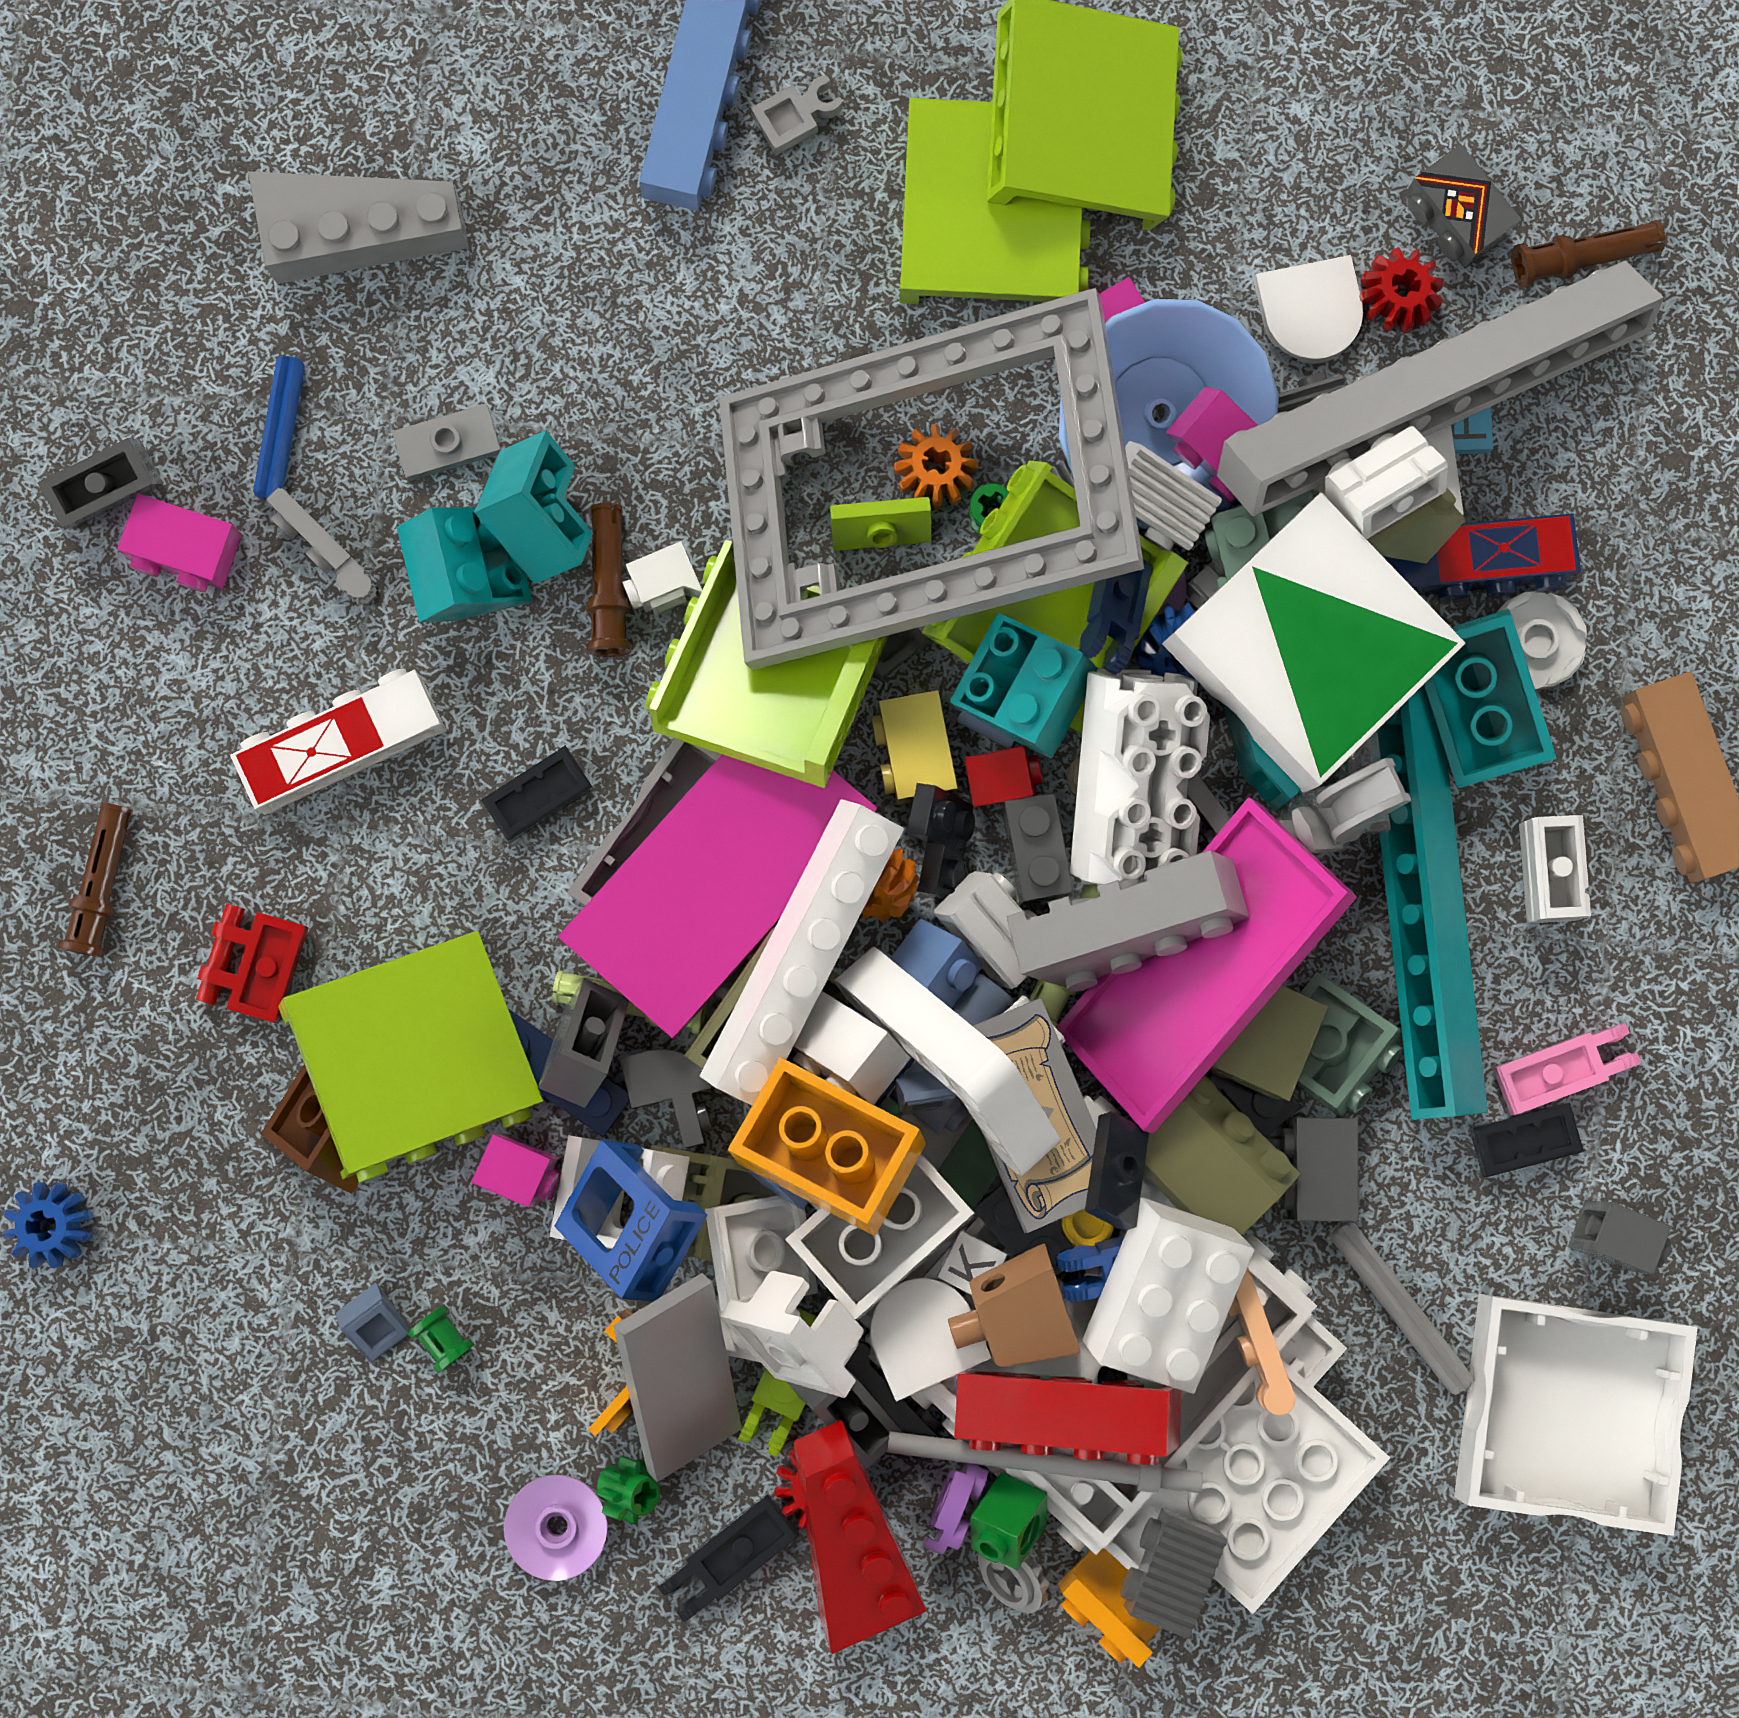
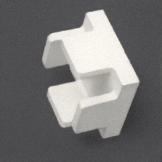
(784, 1341)

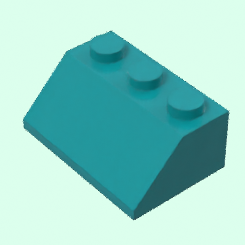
(1488, 704)

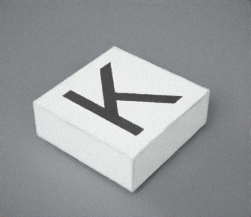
(967, 1260)

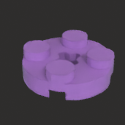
(951, 1504)

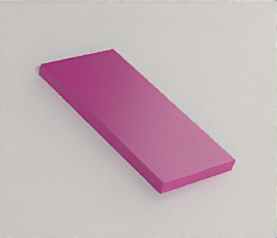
(704, 887)
(1172, 1018)

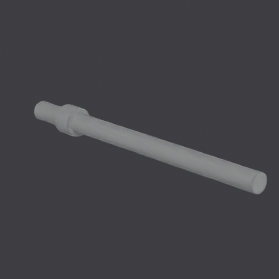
(1146, 1477)

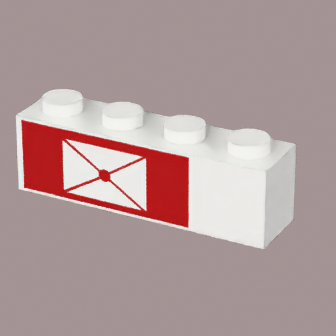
(337, 741)

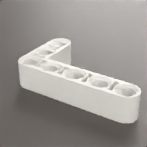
(955, 1056)

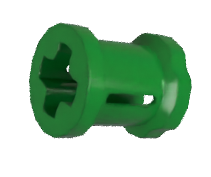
(984, 497)
(440, 1338)

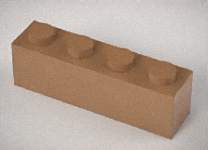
(1687, 773)

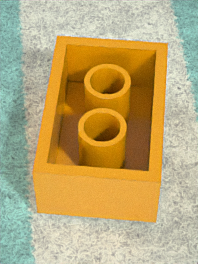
(827, 1146)

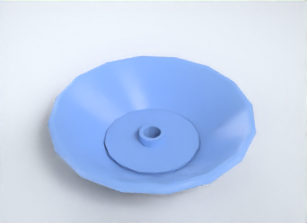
(1166, 357)

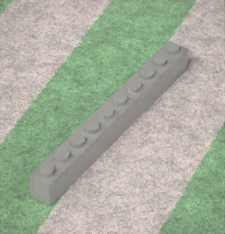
(1439, 385)

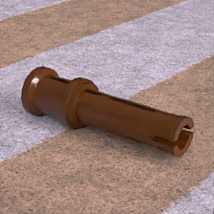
(1566, 255)
(608, 604)
(92, 904)

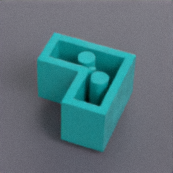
(528, 508)

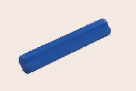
(279, 426)

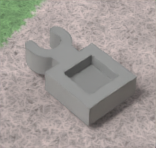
(789, 118)

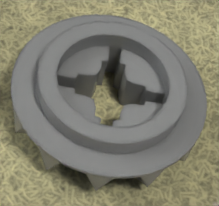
(1018, 1589)

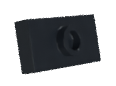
(537, 794)
(1526, 1140)
(1117, 1171)

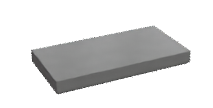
(678, 1376)

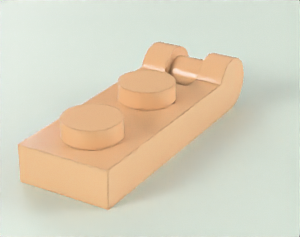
(1260, 1349)

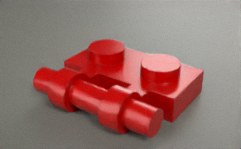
(265, 968)

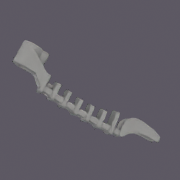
(1348, 808)

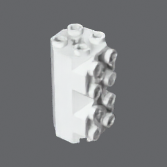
(1134, 774)

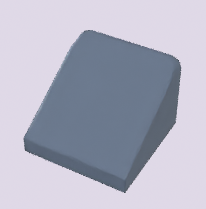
(922, 1092)
(372, 1323)

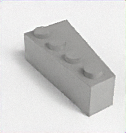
(351, 223)
(1129, 922)

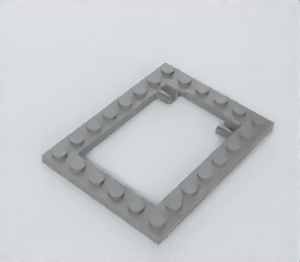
(757, 443)

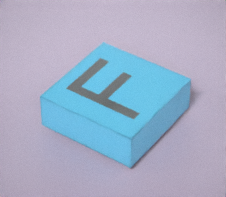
(1473, 434)

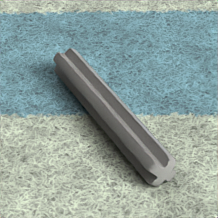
(1401, 1307)

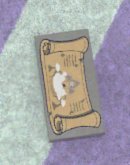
(1061, 1178)

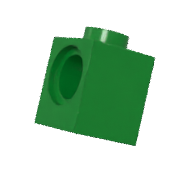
(1008, 1521)

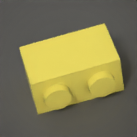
(914, 744)

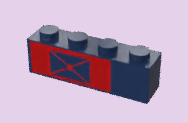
(1498, 558)

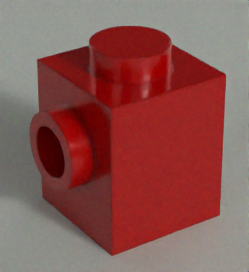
(1003, 776)

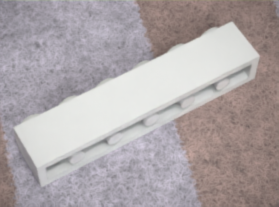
(802, 950)

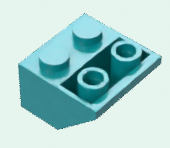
(458, 566)
(1024, 685)

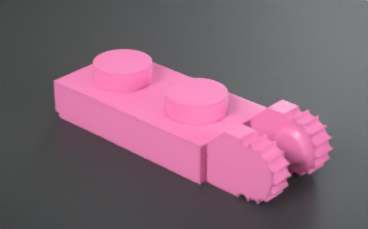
(1561, 1070)

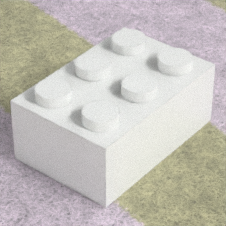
(867, 1267)
(1167, 1296)

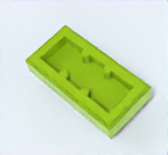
(881, 523)

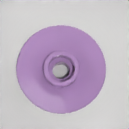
(551, 1554)

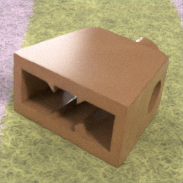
(1018, 1312)

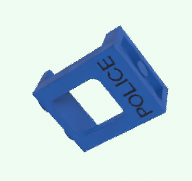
(653, 1236)

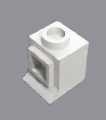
(661, 580)

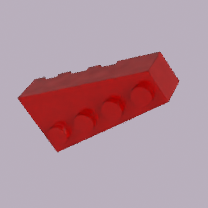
(1067, 1414)
(854, 1552)

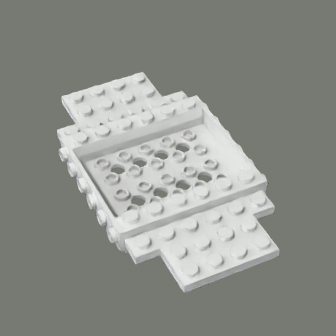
(1265, 1476)

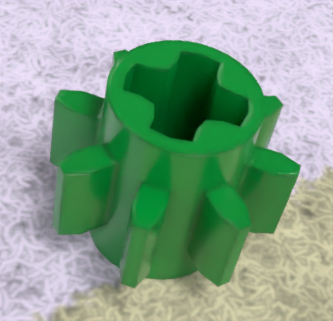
(627, 1490)

